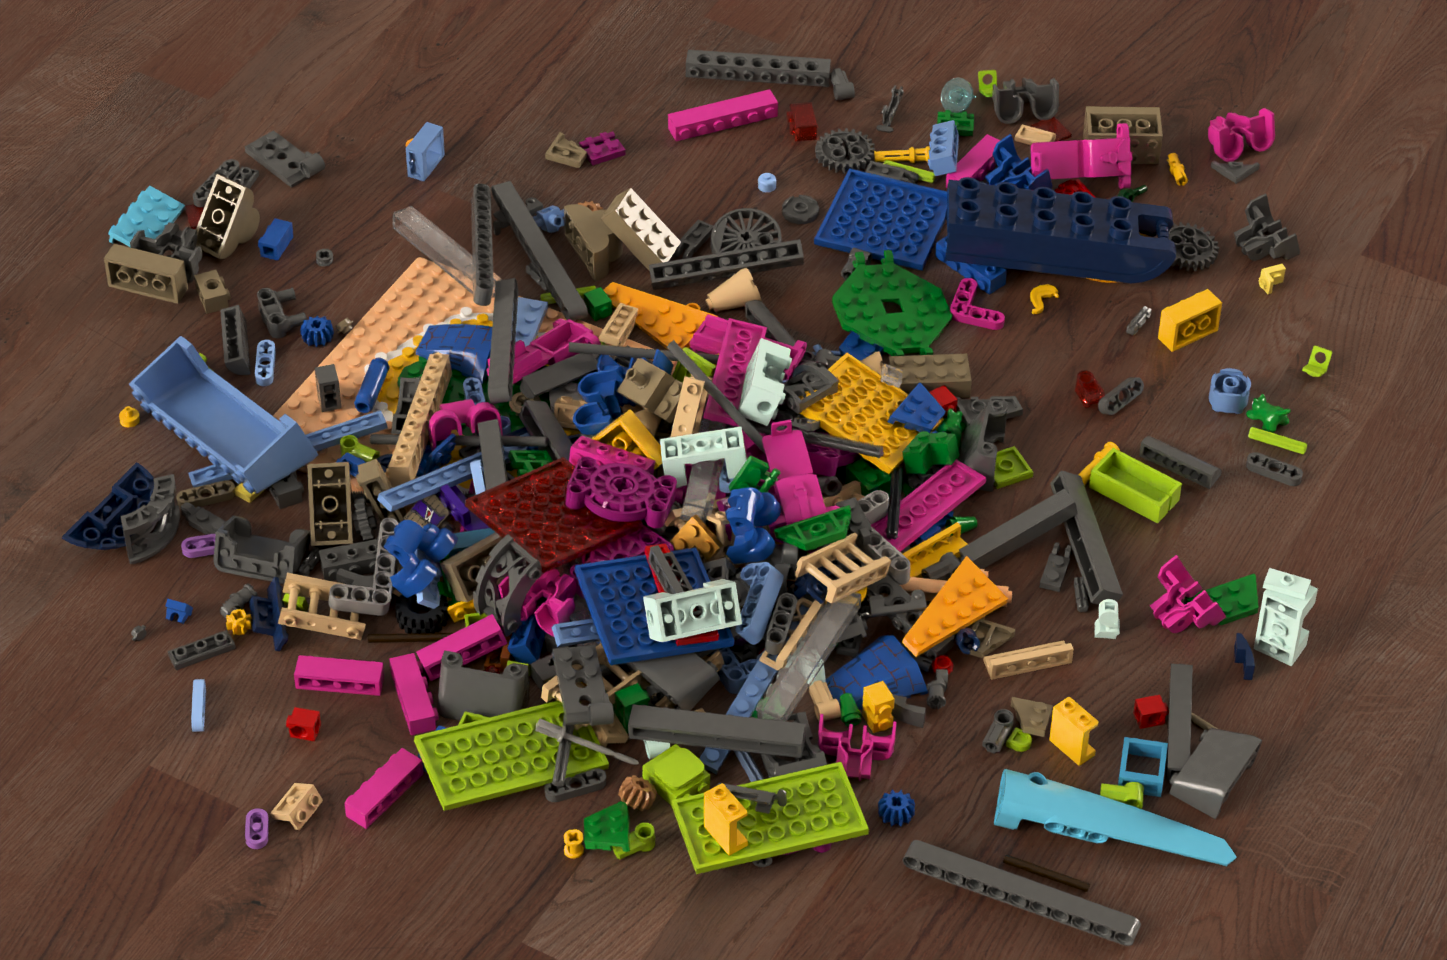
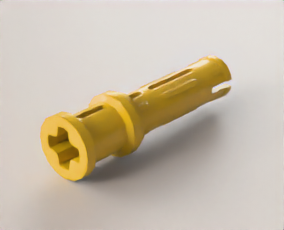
(879, 156)
(1086, 472)

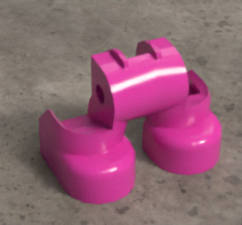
(1227, 133)
(454, 414)
(559, 601)
(1170, 608)
(856, 762)

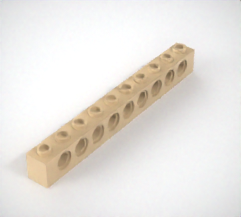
(414, 433)

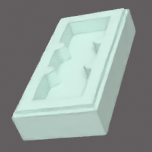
(1287, 583)

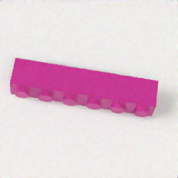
(722, 115)

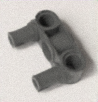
(272, 311)

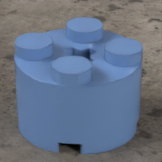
(1229, 391)

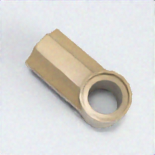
(824, 701)

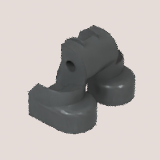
(1010, 100)
(1260, 221)
(173, 239)
(784, 560)

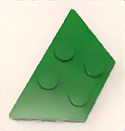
(817, 530)
(1235, 598)
(608, 828)

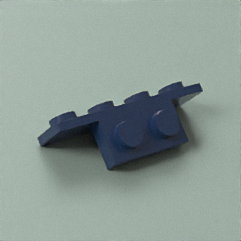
(810, 584)
(266, 614)

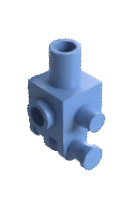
(550, 218)

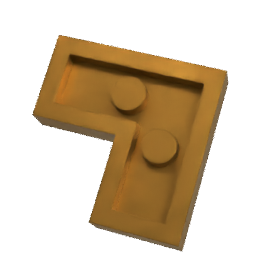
(697, 535)

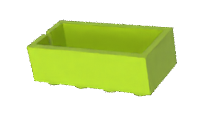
(1135, 485)

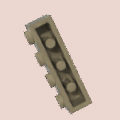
(375, 481)

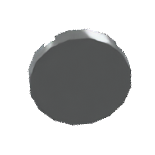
(800, 209)

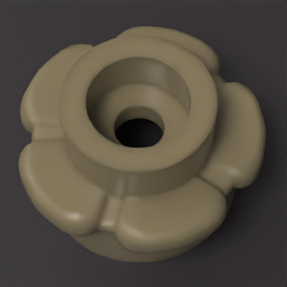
(344, 326)

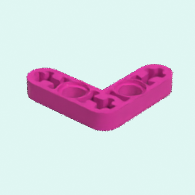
(967, 310)

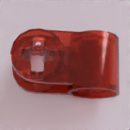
(1088, 388)

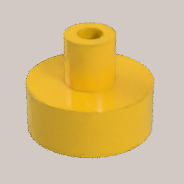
(129, 417)

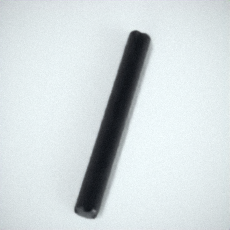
(894, 503)

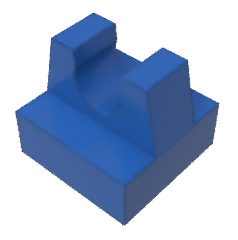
(180, 608)

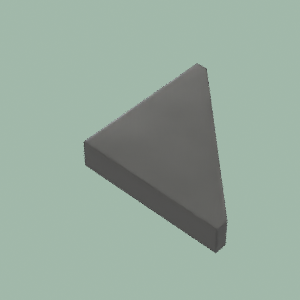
(1235, 170)

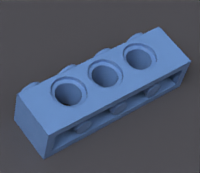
(943, 148)

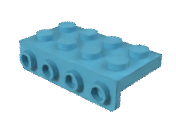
(149, 214)

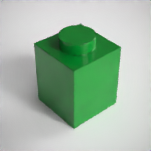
(598, 304)

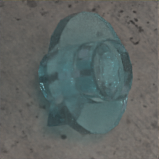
(957, 95)

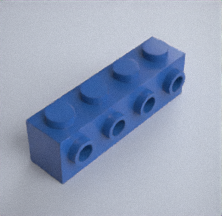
(987, 277)

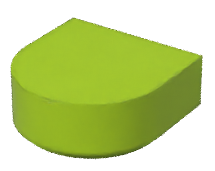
(1019, 741)

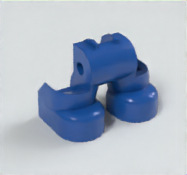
(1010, 164)
(606, 362)
(602, 403)
(751, 510)
(408, 538)

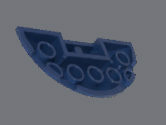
(103, 526)

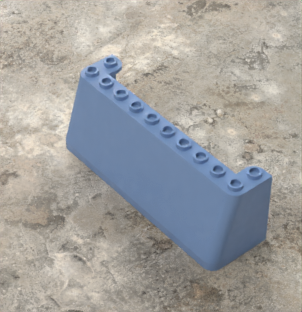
(220, 419)

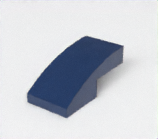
(1244, 655)

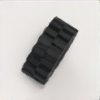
(420, 623)

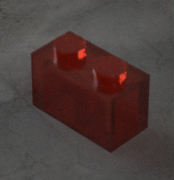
(803, 121)

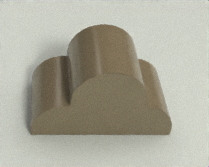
(227, 218)
(591, 239)
(330, 504)

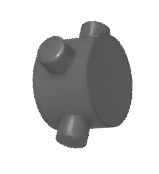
(138, 633)

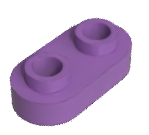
(198, 546)
(257, 833)

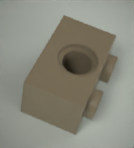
(212, 291)

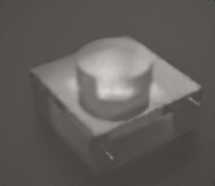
(891, 375)

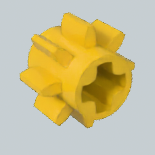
(238, 622)

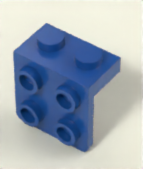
(439, 456)

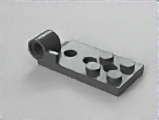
(306, 163)
(601, 709)

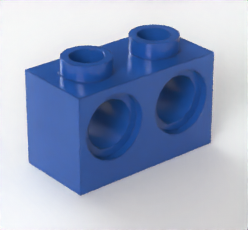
(527, 641)

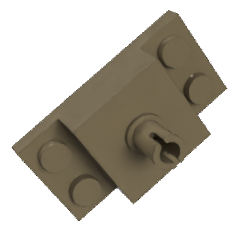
(652, 389)

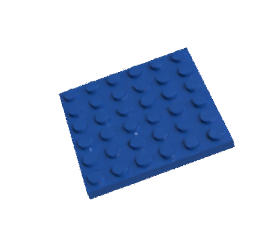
(884, 215)
(617, 606)

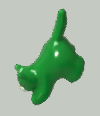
(1268, 414)
(953, 425)

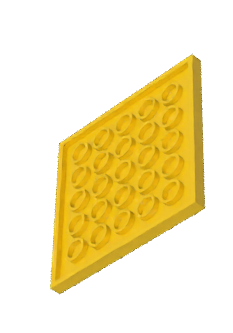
(862, 412)

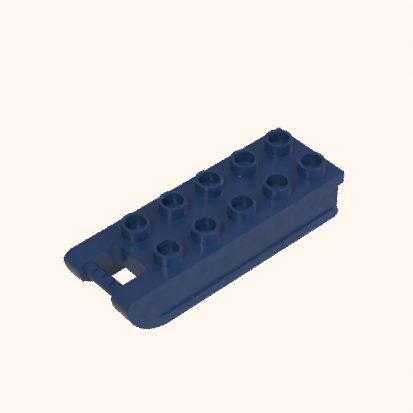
(1057, 232)

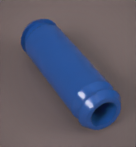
(371, 385)

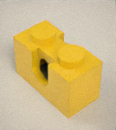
(878, 707)

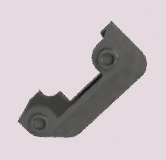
(977, 443)
(257, 556)
(679, 677)
(479, 690)
(1214, 769)

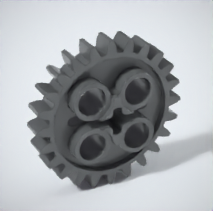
(833, 153)
(1193, 246)

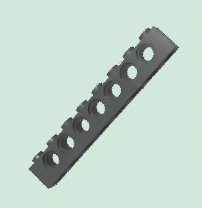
(758, 68)
(726, 264)
(896, 596)

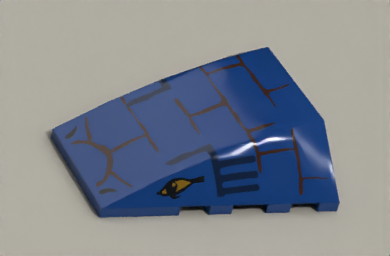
(465, 343)
(878, 662)

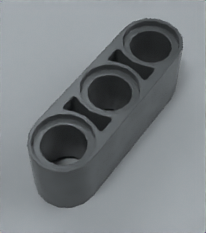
(781, 615)

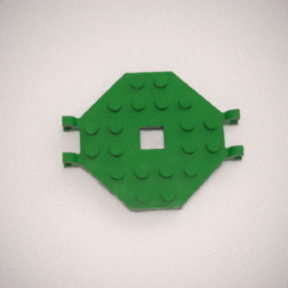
(862, 309)

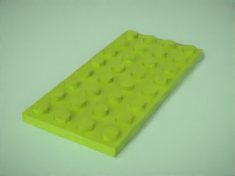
(501, 755)
(817, 813)

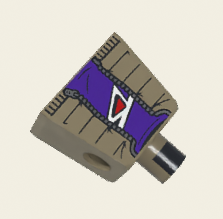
(431, 511)

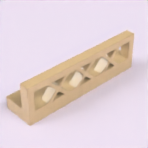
(619, 326)
(794, 635)
(1028, 659)

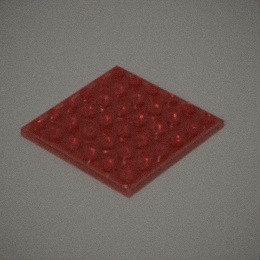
(540, 522)

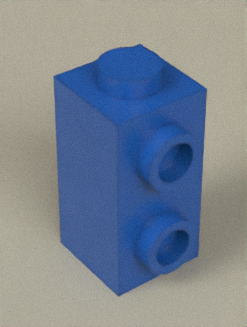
(275, 239)

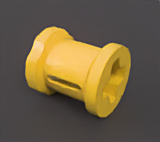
(573, 841)

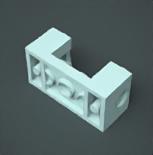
(763, 382)
(703, 447)
(672, 614)
(1280, 625)

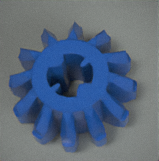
(317, 331)
(896, 808)

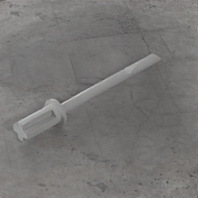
(559, 733)

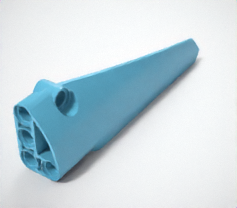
(1096, 818)

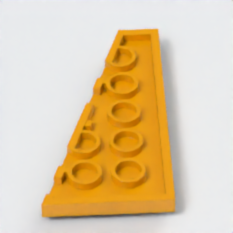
(657, 316)
(959, 603)

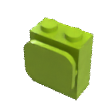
(677, 774)

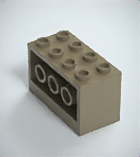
(1143, 124)

